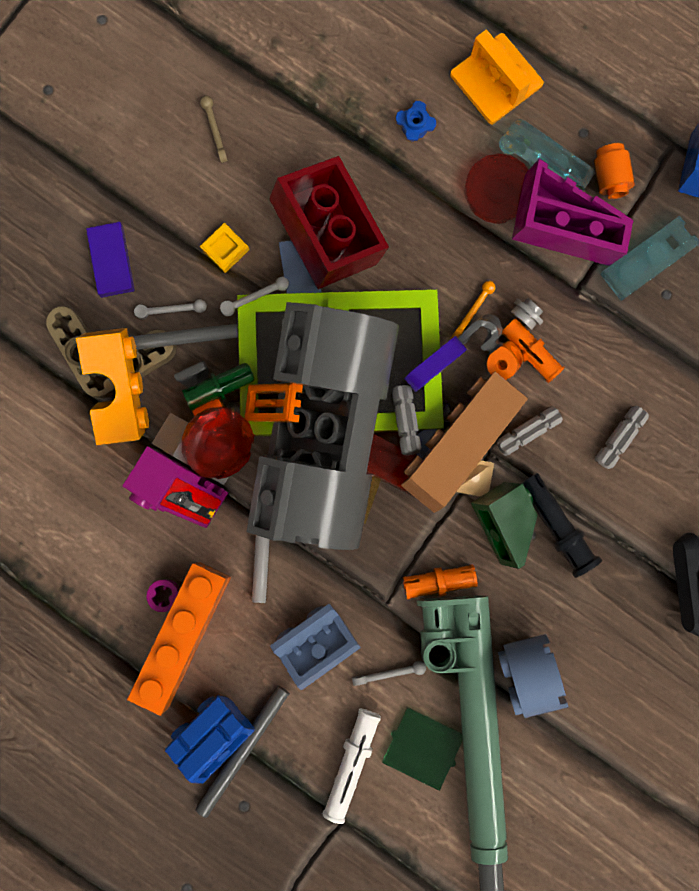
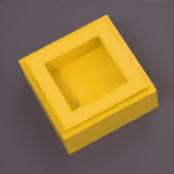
(224, 247)

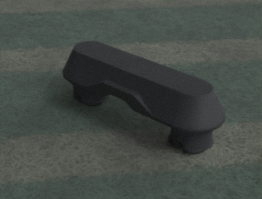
(687, 578)

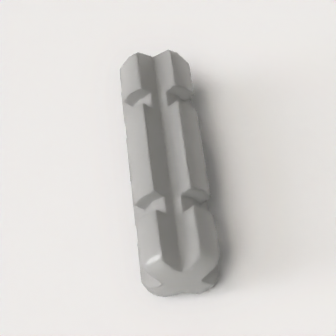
(406, 420)
(529, 430)
(622, 437)

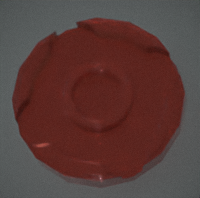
(495, 187)
(217, 442)

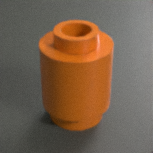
(614, 171)

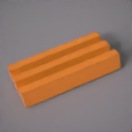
(288, 403)

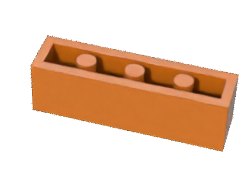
(179, 638)

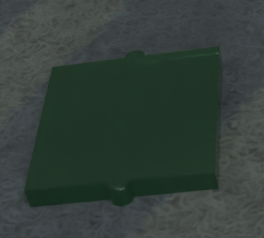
(423, 748)

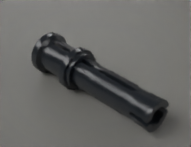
(567, 538)

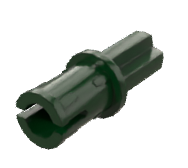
(218, 386)

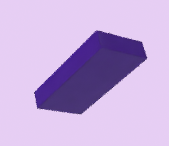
(110, 259)

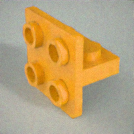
(496, 76)

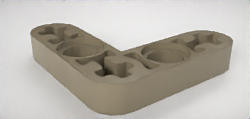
(87, 380)

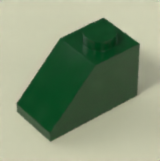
(507, 521)

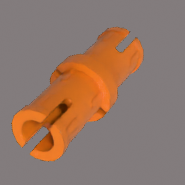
(533, 350)
(440, 581)

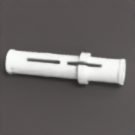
(356, 752)

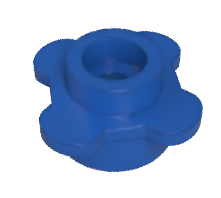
(410, 129)

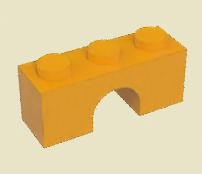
(112, 355)

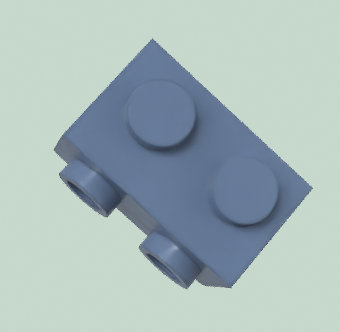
(315, 645)

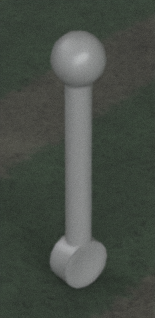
(228, 307)
(143, 312)
(418, 668)

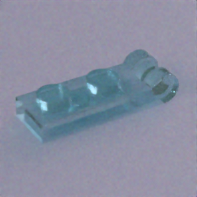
(533, 144)
(649, 259)

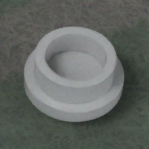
(527, 313)

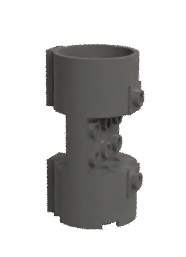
(315, 472)

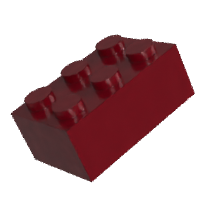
(328, 221)

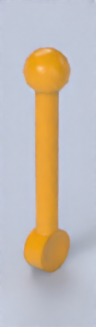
(488, 288)

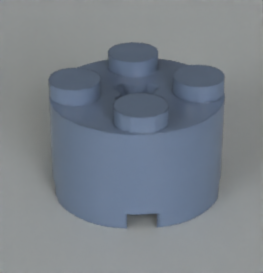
(534, 677)

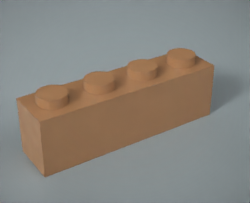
(464, 442)

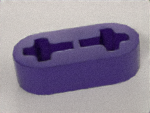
(435, 363)

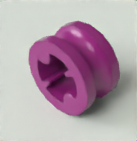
(153, 591)

